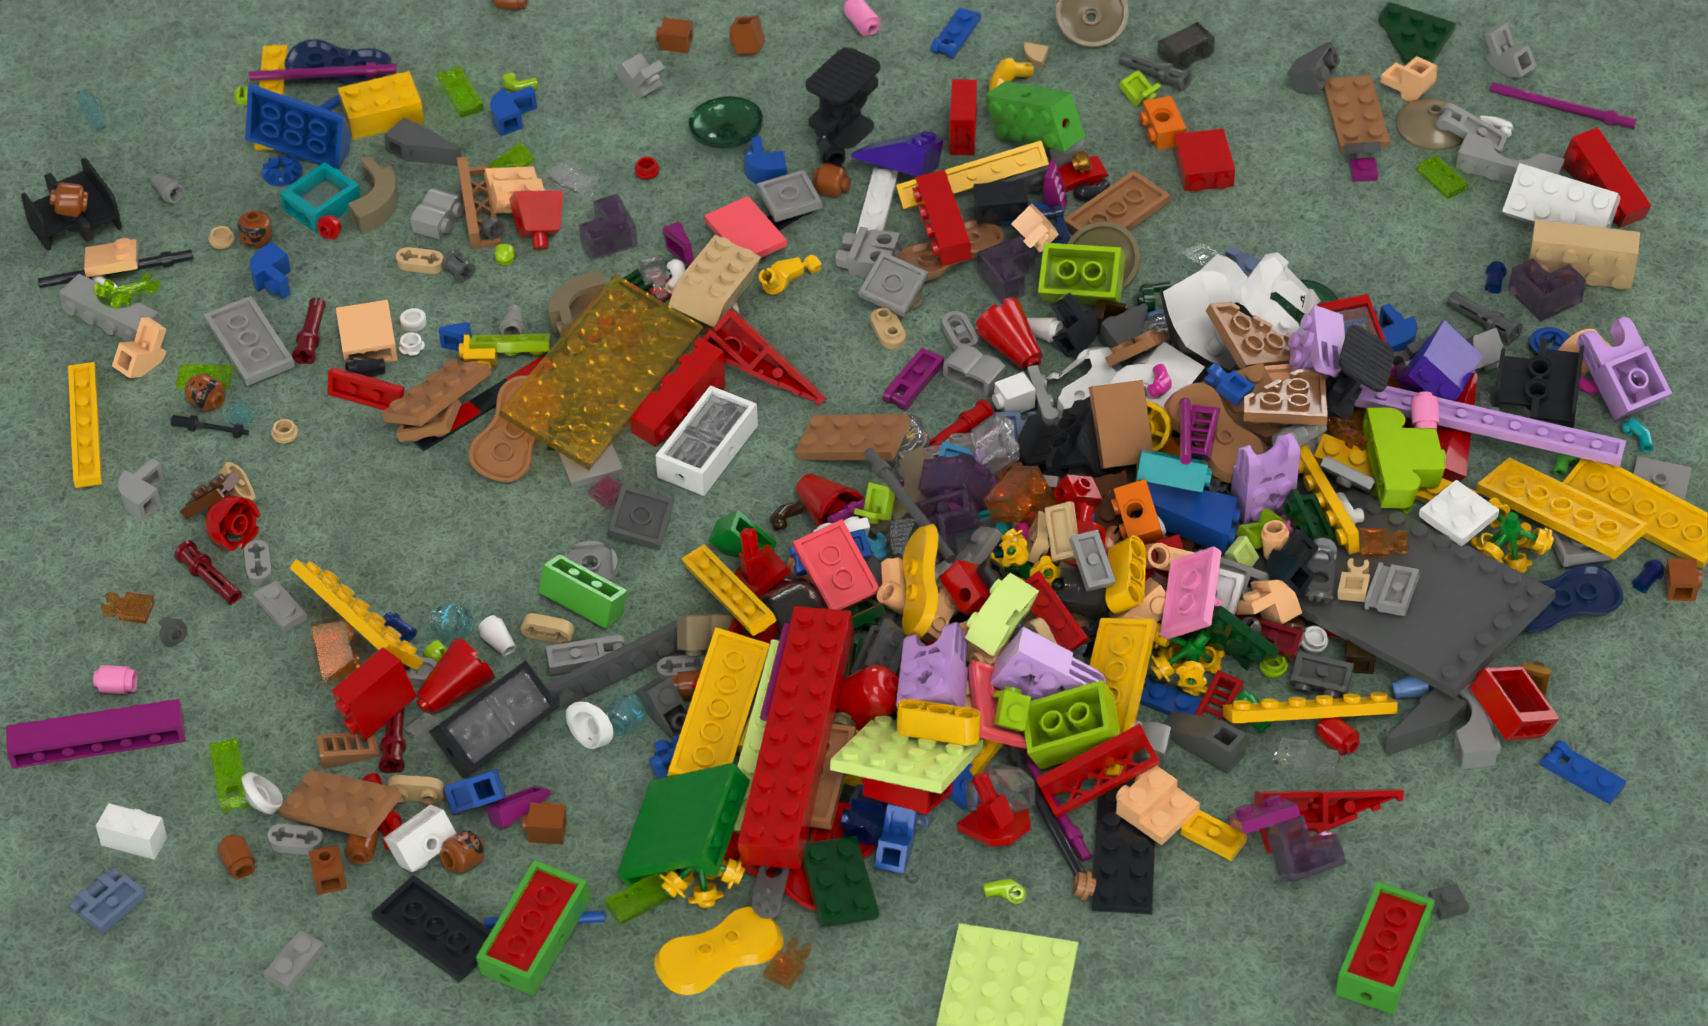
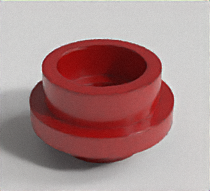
(646, 168)
(329, 227)

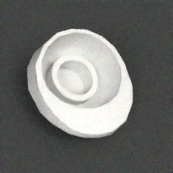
(589, 722)
(261, 793)

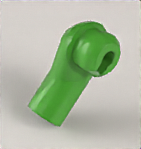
(1562, 464)

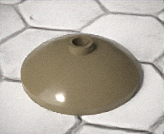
(1108, 25)
(1418, 125)
(1112, 235)

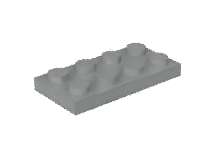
(249, 340)

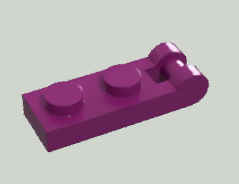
(913, 378)

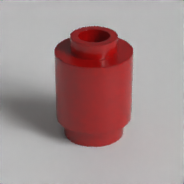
(1338, 735)

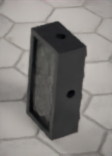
(494, 719)

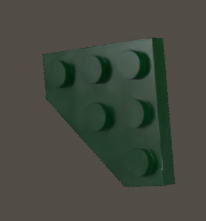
(1415, 32)
(1235, 637)

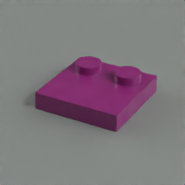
(1271, 812)

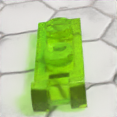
(460, 91)
(228, 773)

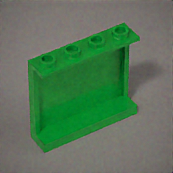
(685, 822)

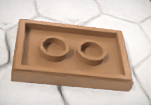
(1120, 422)

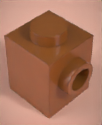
(675, 35)
(747, 35)
(1682, 579)
(545, 823)
(327, 869)

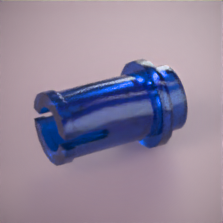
(1496, 272)
(1652, 571)
(393, 620)

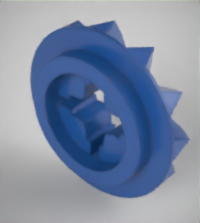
(273, 175)
(1552, 334)

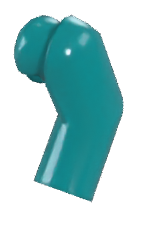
(1643, 433)

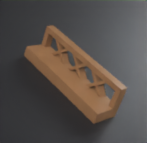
(470, 203)

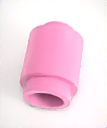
(1425, 410)
(115, 679)

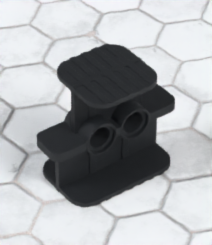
(842, 91)
(100, 207)
(1362, 361)
(1557, 384)
(1061, 445)

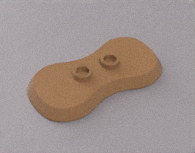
(980, 235)
(1229, 433)
(502, 448)

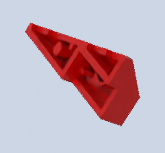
(753, 354)
(1455, 441)
(1329, 807)

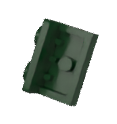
(1307, 515)

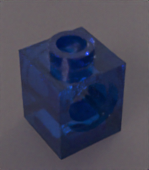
(863, 821)

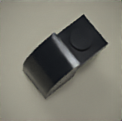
(1079, 325)
(1291, 562)

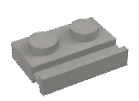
(1392, 589)

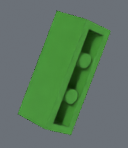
(582, 591)

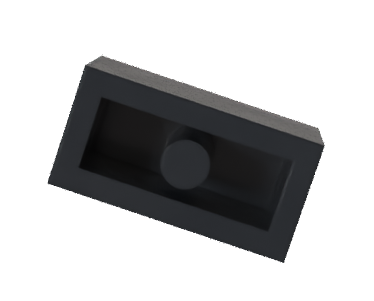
(999, 201)

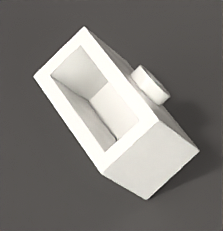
(131, 831)
(420, 838)

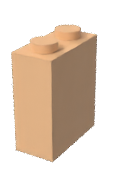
(367, 331)

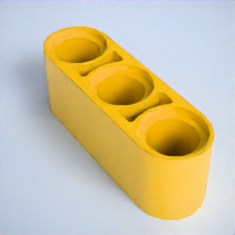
(1128, 567)
(938, 722)

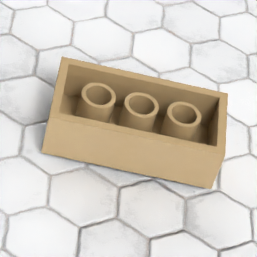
(1596, 253)
(714, 280)

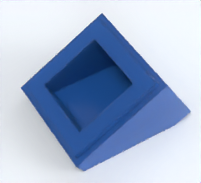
(454, 334)

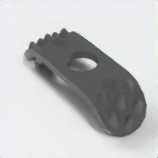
(1322, 563)
(769, 893)

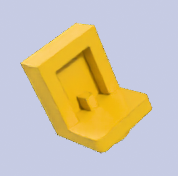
(483, 356)

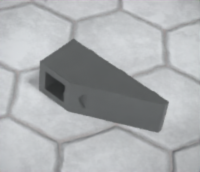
(417, 144)
(1429, 721)
(1208, 739)

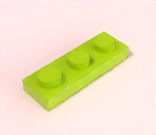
(513, 343)

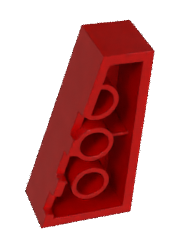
(1594, 162)
(942, 218)
(678, 393)

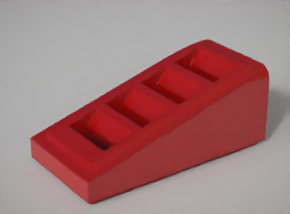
(1225, 681)

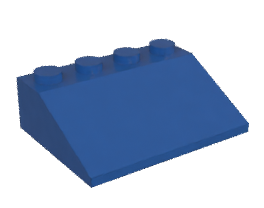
(296, 127)

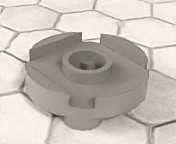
(595, 552)

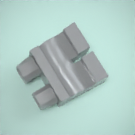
(865, 250)

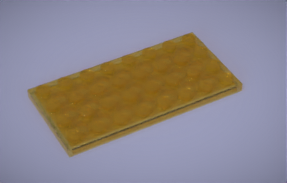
(601, 371)

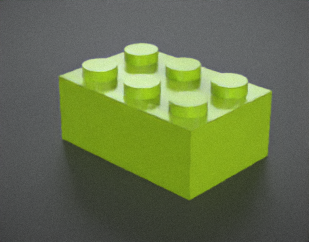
(1083, 271)
(1070, 723)

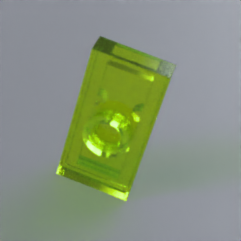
(514, 157)
(1442, 177)
(220, 372)
(637, 899)

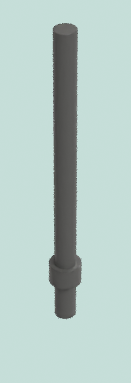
(884, 471)

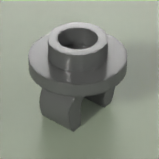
(172, 631)

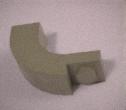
(380, 203)
(573, 299)
(911, 468)

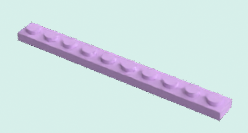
(1504, 426)

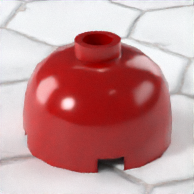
(233, 516)

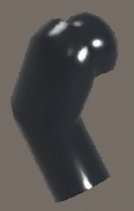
(1088, 192)

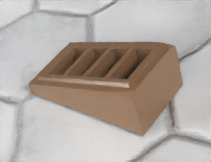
(340, 757)

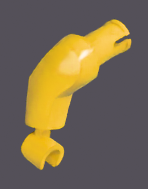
(1007, 70)
(784, 271)

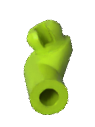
(515, 85)
(1005, 888)

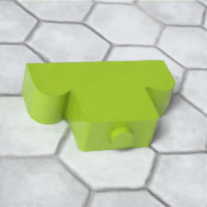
(1401, 457)

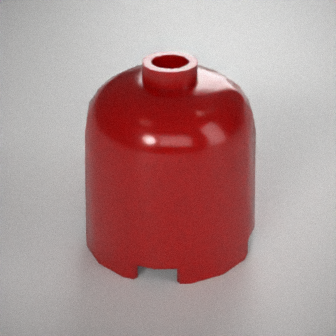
(869, 694)

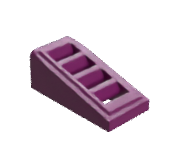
(1053, 187)
(678, 242)
(1206, 452)
(514, 806)

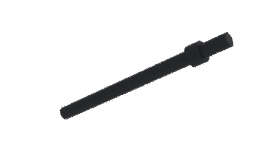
(165, 259)
(1018, 759)

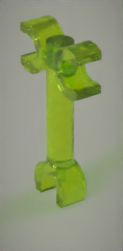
(122, 294)

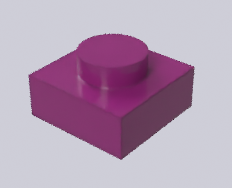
(1363, 169)

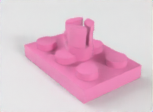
(1191, 593)

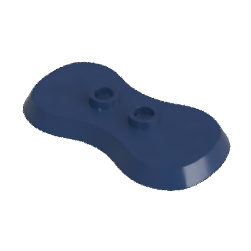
(321, 54)
(1579, 592)

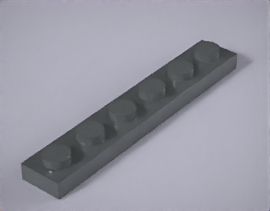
(614, 666)

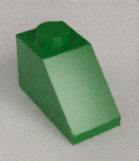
(727, 534)

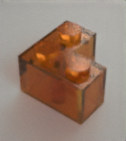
(1019, 496)
(333, 648)

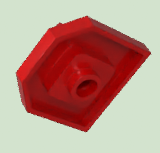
(759, 568)
(993, 820)

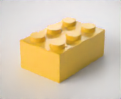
(380, 104)

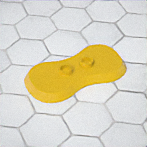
(921, 586)
(697, 961)

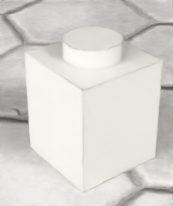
(1014, 394)

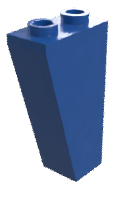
(1196, 515)

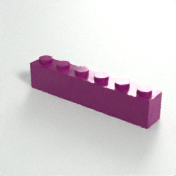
(95, 733)

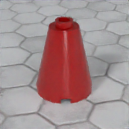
(1010, 333)
(824, 497)
(453, 678)

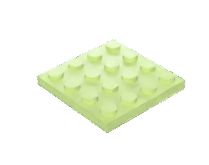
(908, 761)
(1006, 979)

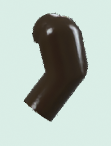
(783, 512)

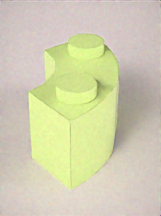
(1000, 614)

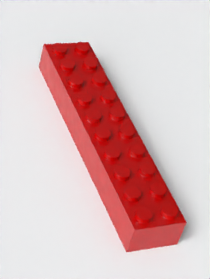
(796, 738)

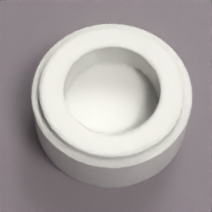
(413, 320)

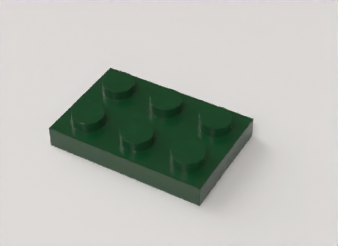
(839, 882)

